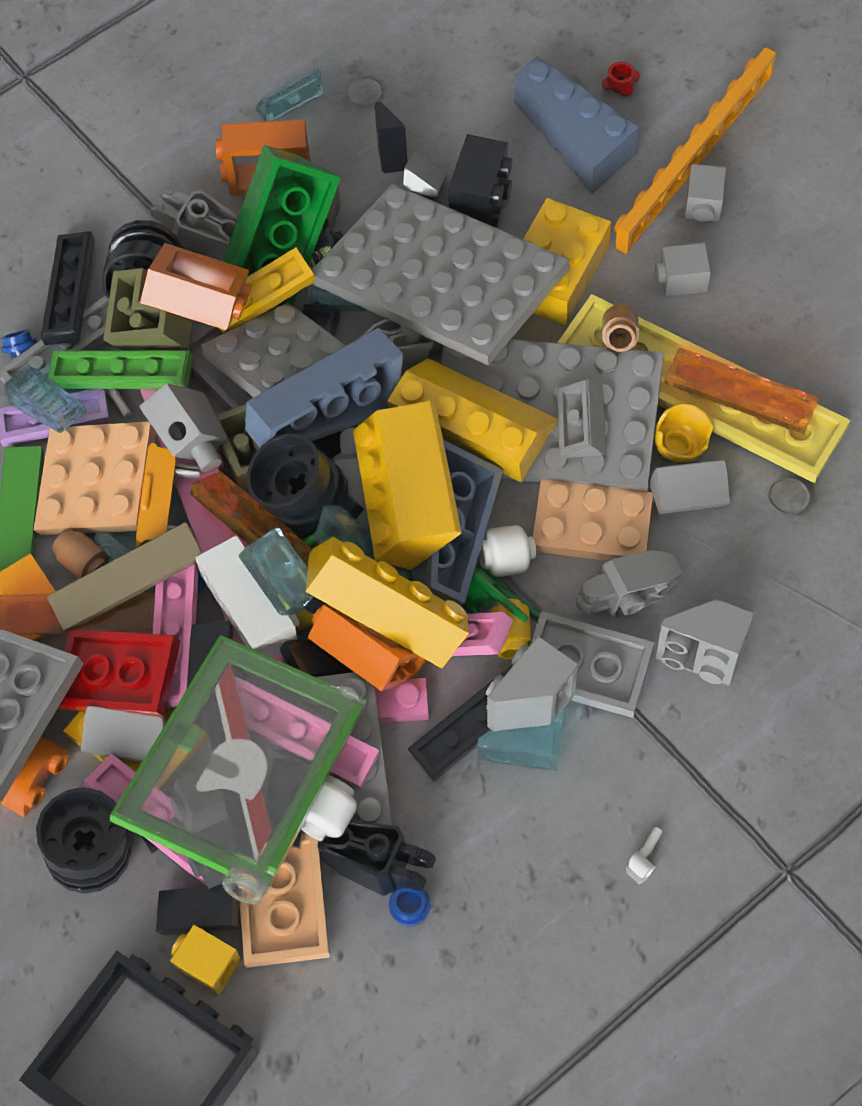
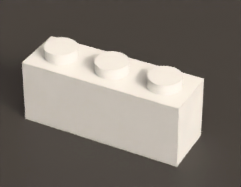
(243, 599)

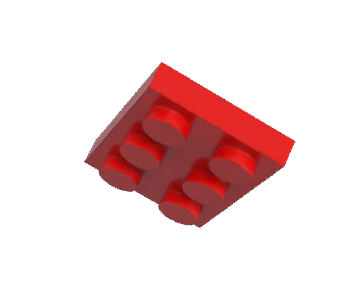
(121, 671)

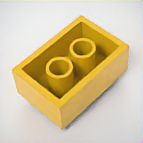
(577, 237)

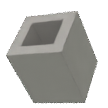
(705, 193)
(683, 269)

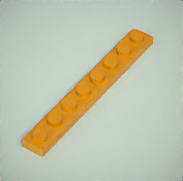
(701, 141)

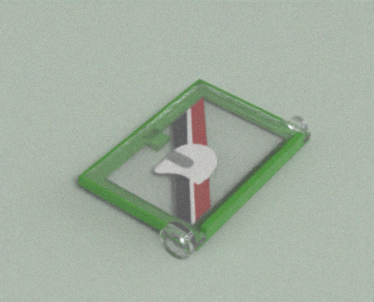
(240, 765)

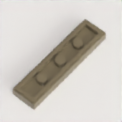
(125, 577)

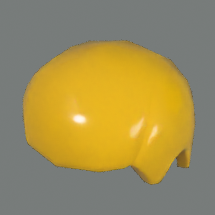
(683, 433)

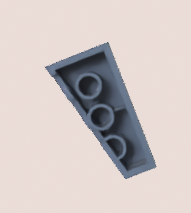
(576, 122)
(330, 393)
(474, 489)

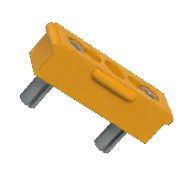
(157, 492)

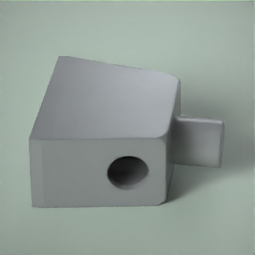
(186, 424)

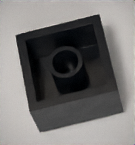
(481, 180)

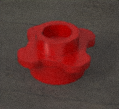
(621, 78)

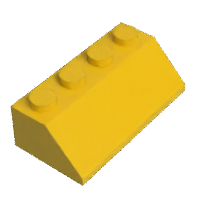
(478, 416)
(406, 484)
(386, 601)

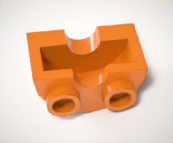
(28, 788)

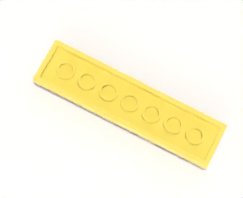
(796, 452)

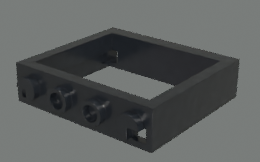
(169, 993)

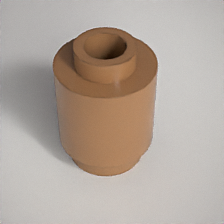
(620, 328)
(79, 553)

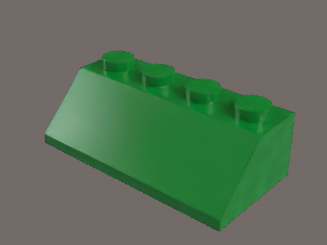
(281, 211)

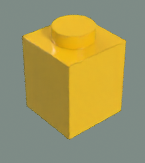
(204, 959)

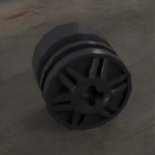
(135, 247)
(295, 481)
(77, 819)

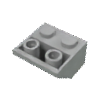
(705, 640)
(532, 689)

